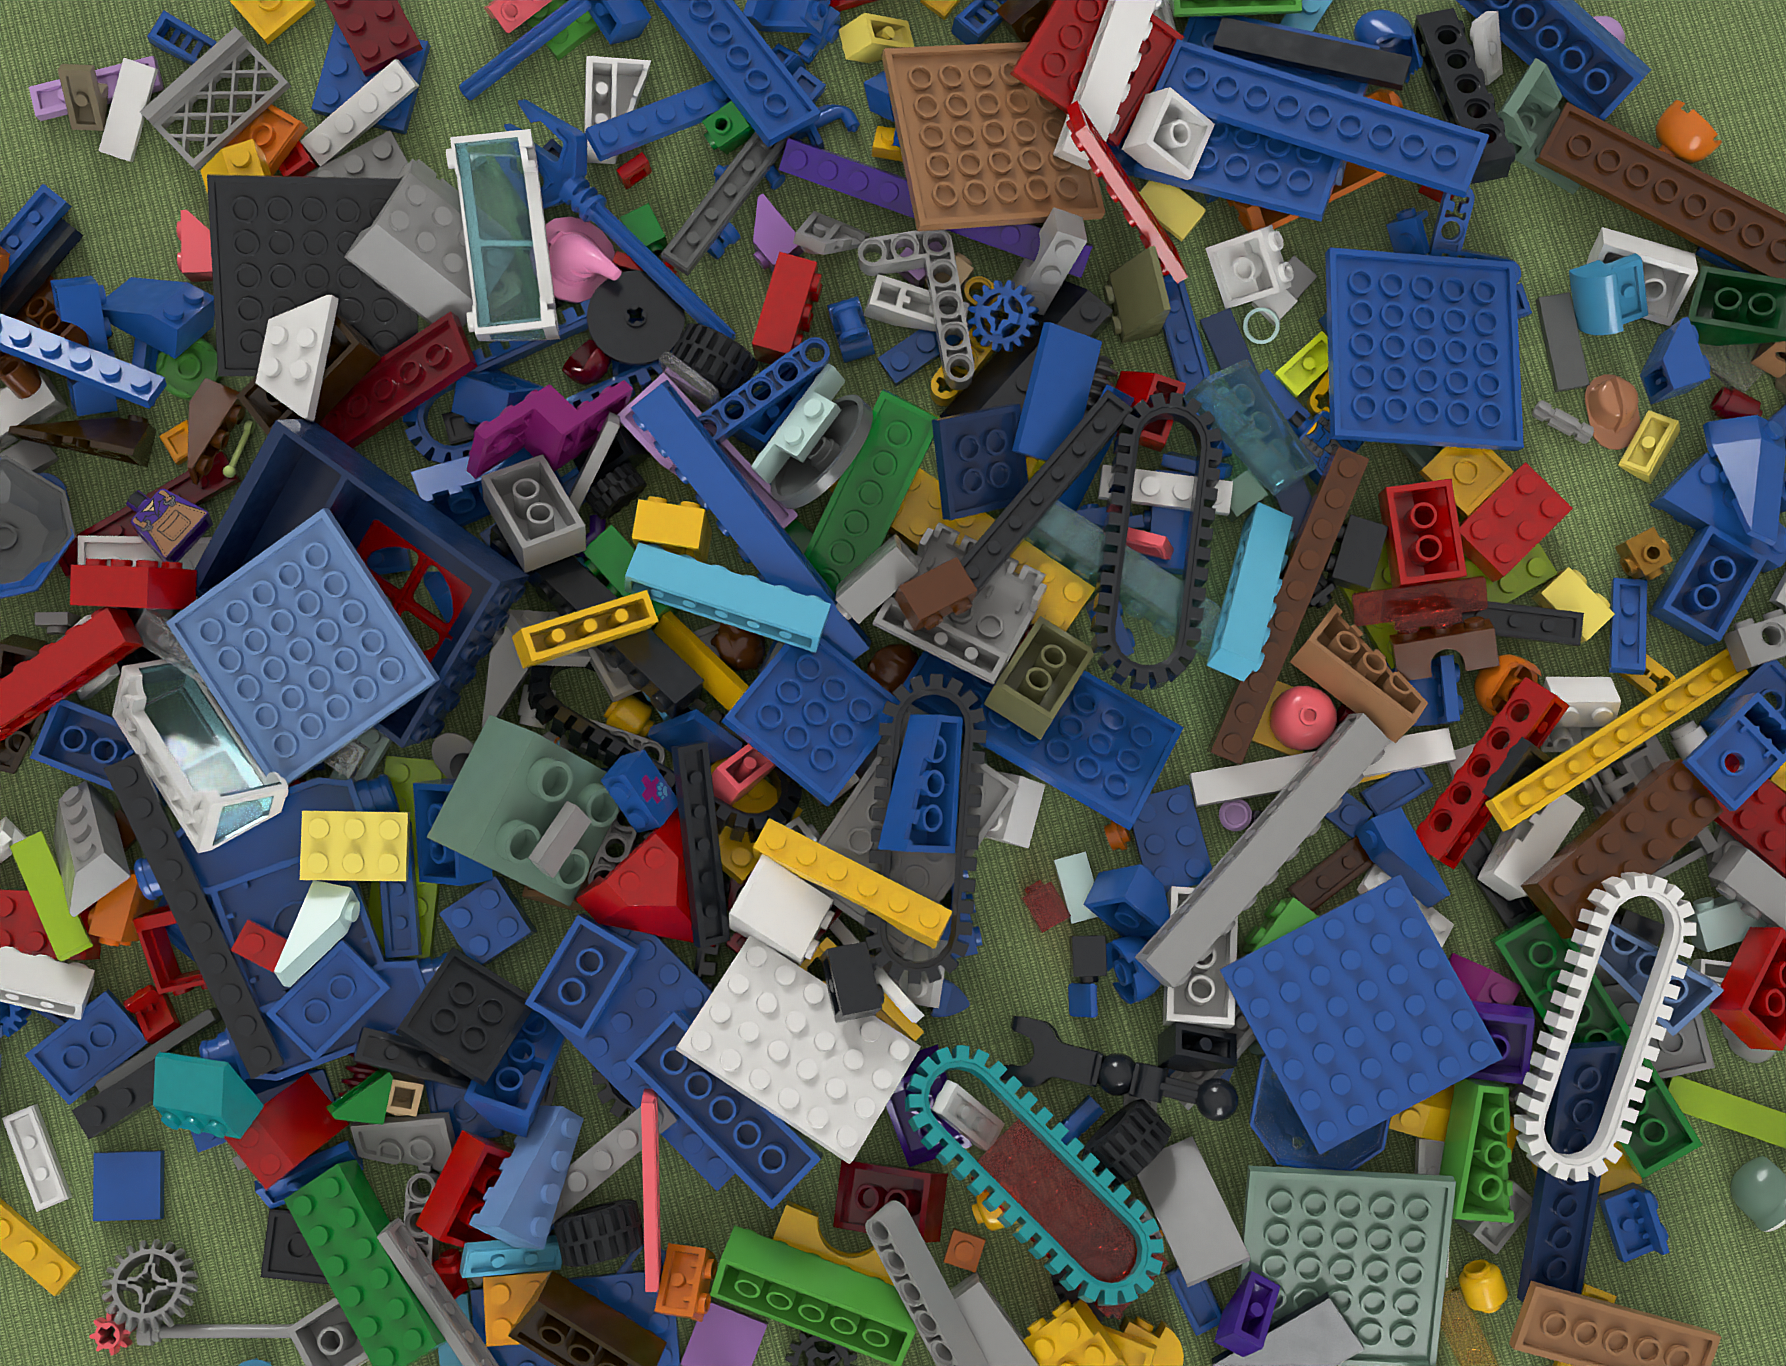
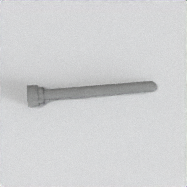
(212, 1331)

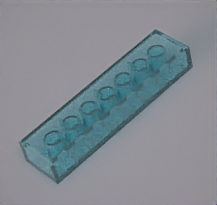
(1144, 587)

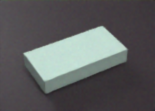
(1075, 882)

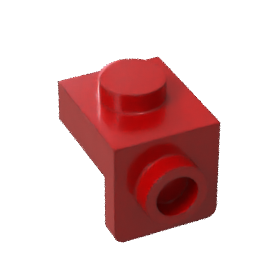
(153, 1013)
(448, 1270)

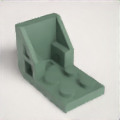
(1530, 117)

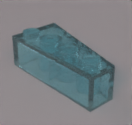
(1253, 426)

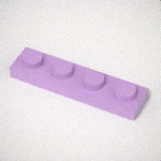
(49, 97)

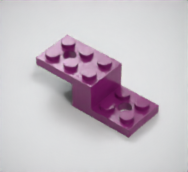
(545, 426)

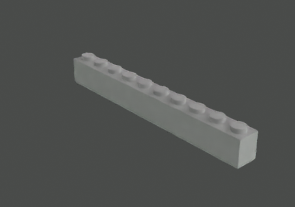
(1263, 850)

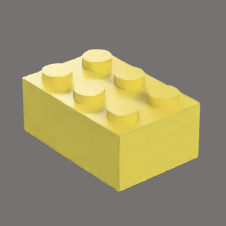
(354, 846)

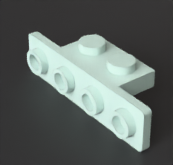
(803, 425)

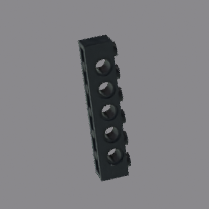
(1462, 88)

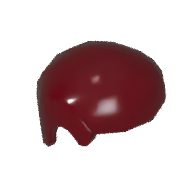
(587, 364)

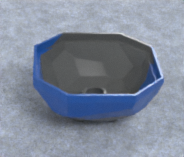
(33, 528)

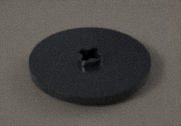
(637, 342)

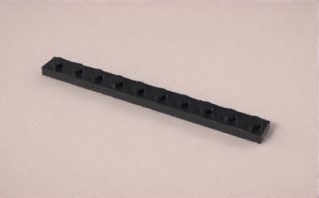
(194, 915)

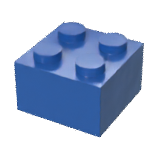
(488, 921)

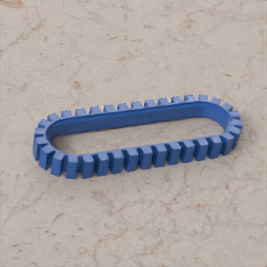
(417, 418)

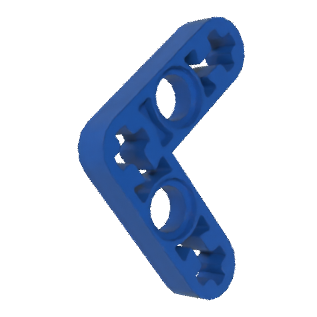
(1453, 246)

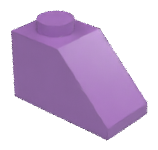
(772, 235)

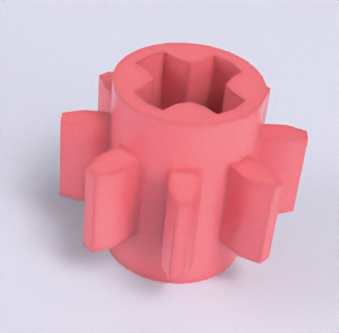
(103, 1334)

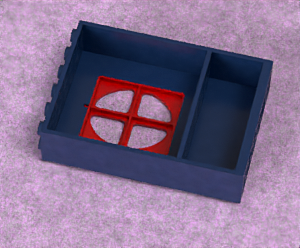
(310, 470)

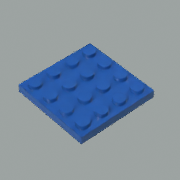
(812, 717)

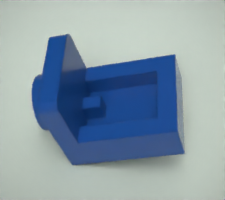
(1408, 232)

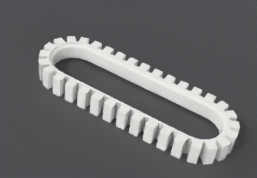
(1610, 1130)

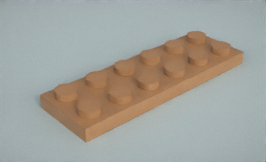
(1603, 1333)

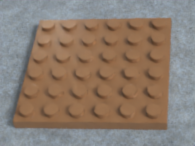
(980, 140)

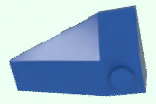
(1753, 466)
(520, 1078)

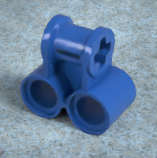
(851, 329)

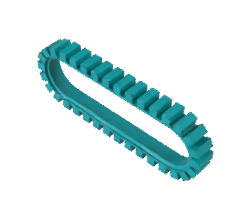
(1107, 1293)

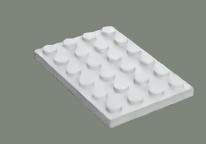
(779, 1045)

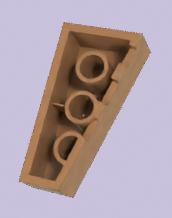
(1359, 676)

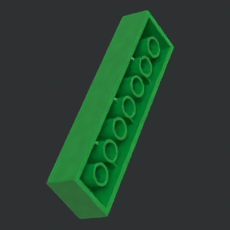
(1534, 959)

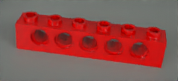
(1470, 818)

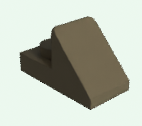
(84, 97)

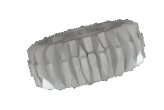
(149, 1300)

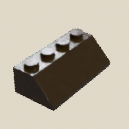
(346, 364)
(581, 1330)

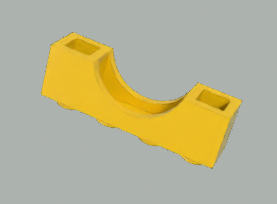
(801, 1230)

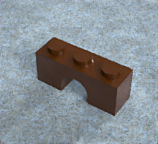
(1472, 639)

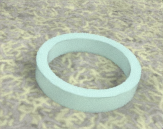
(1245, 325)

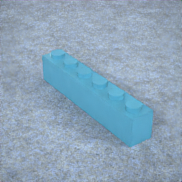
(1251, 593)
(727, 596)

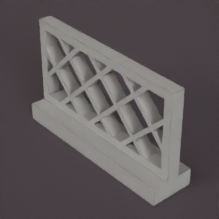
(200, 83)

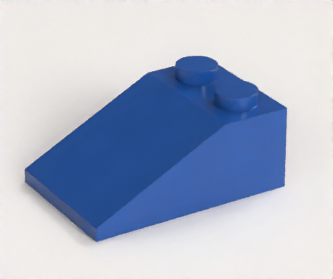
(161, 313)

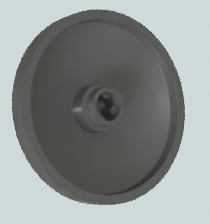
(835, 451)

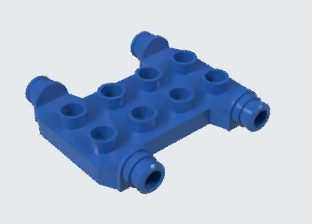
(260, 881)

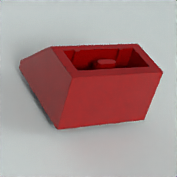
(1141, 386)

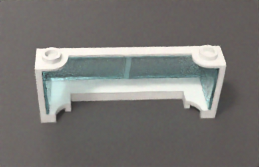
(504, 236)
(194, 754)

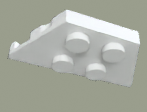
(297, 355)

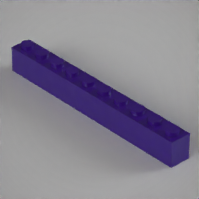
(893, 194)

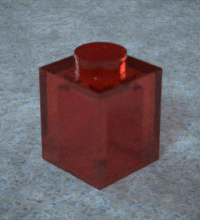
(1044, 905)

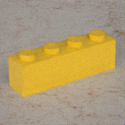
(584, 629)

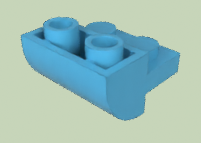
(1608, 295)

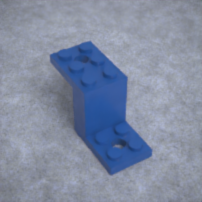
(1748, 729)

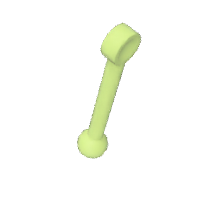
(229, 471)

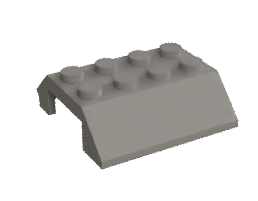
(419, 246)
(986, 633)

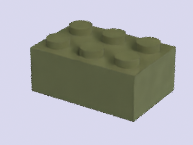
(1039, 677)

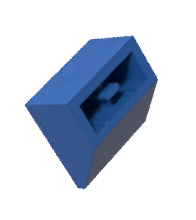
(1675, 363)

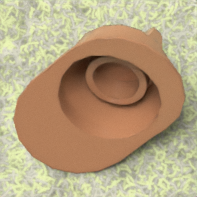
(1612, 411)

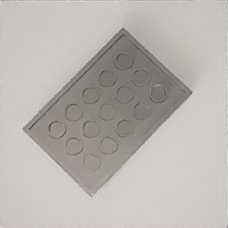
(919, 871)

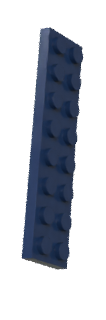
(1560, 1208)

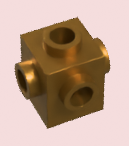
(1644, 555)

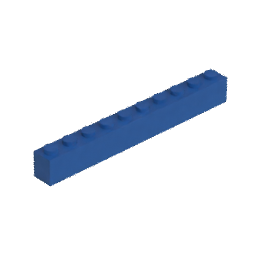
(739, 509)

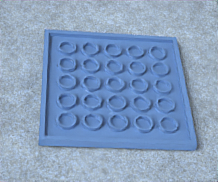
(302, 649)

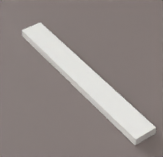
(1274, 774)

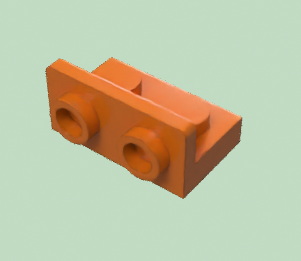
(686, 1282)

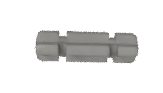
(1563, 422)

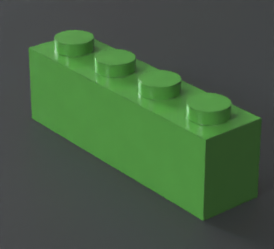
(1478, 1151)

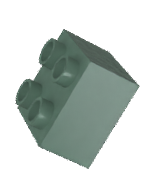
(511, 797)

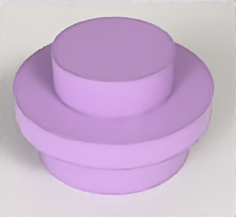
(1235, 815)

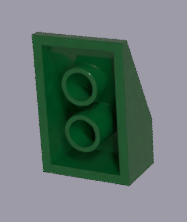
(1738, 308)

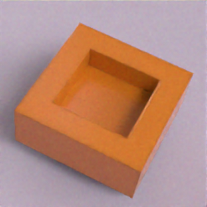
(964, 1250)

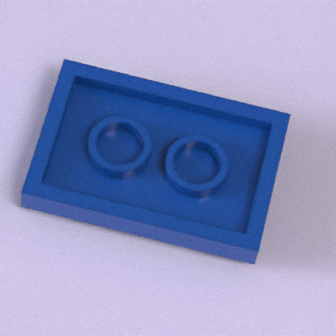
(1172, 839)
(328, 1000)
(88, 1048)

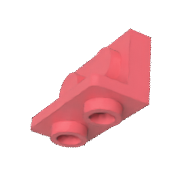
(513, 12)

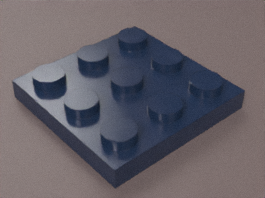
(977, 460)

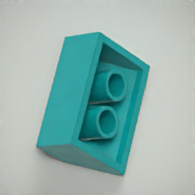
(203, 1096)

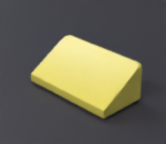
(1173, 208)
(1650, 446)

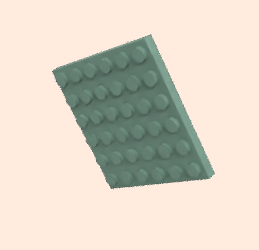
(1364, 1240)

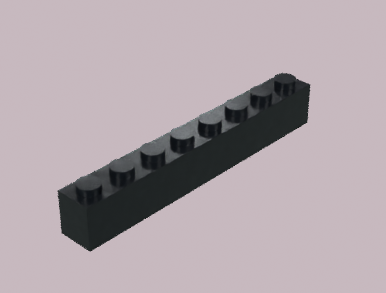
(640, 656)

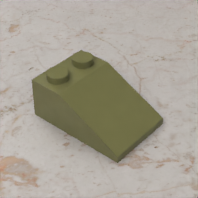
(1138, 297)

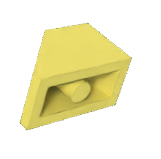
(869, 35)

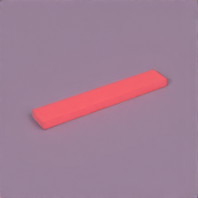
(651, 1190)

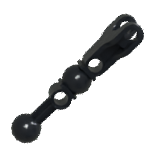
(1113, 1073)

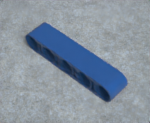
(770, 378)

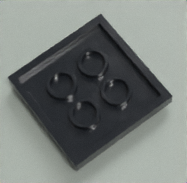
(466, 1016)

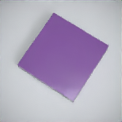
(724, 1338)

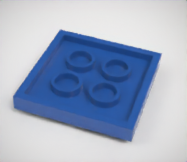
(344, 77)

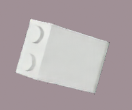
(781, 911)

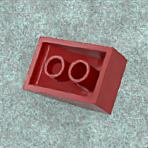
(287, 1132)

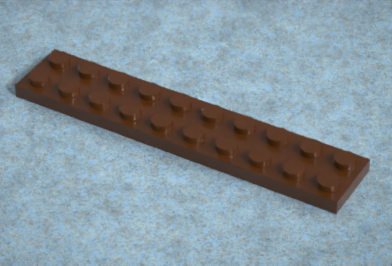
(1666, 191)

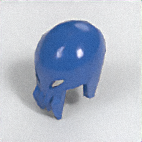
(1391, 33)

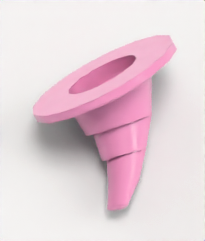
(579, 258)

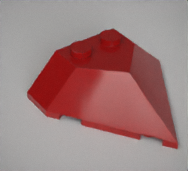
(646, 888)

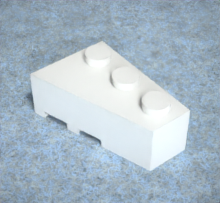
(611, 90)
(1528, 847)

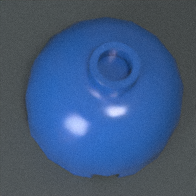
(1134, 979)

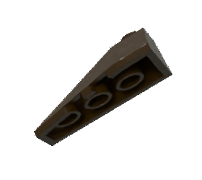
(109, 438)

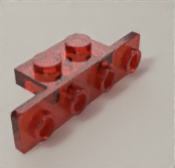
(1420, 604)

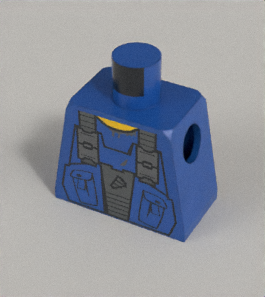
(1316, 439)

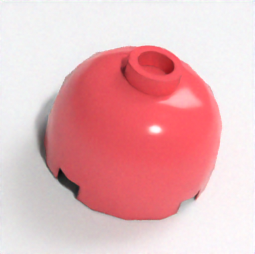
(1303, 718)

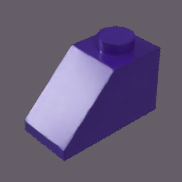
(1248, 1315)

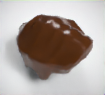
(739, 647)
(892, 666)

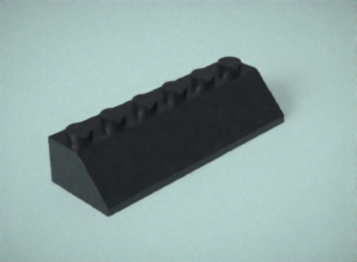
(1007, 374)

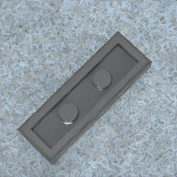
(1562, 342)

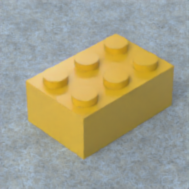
(673, 527)

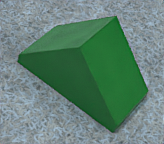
(365, 1101)

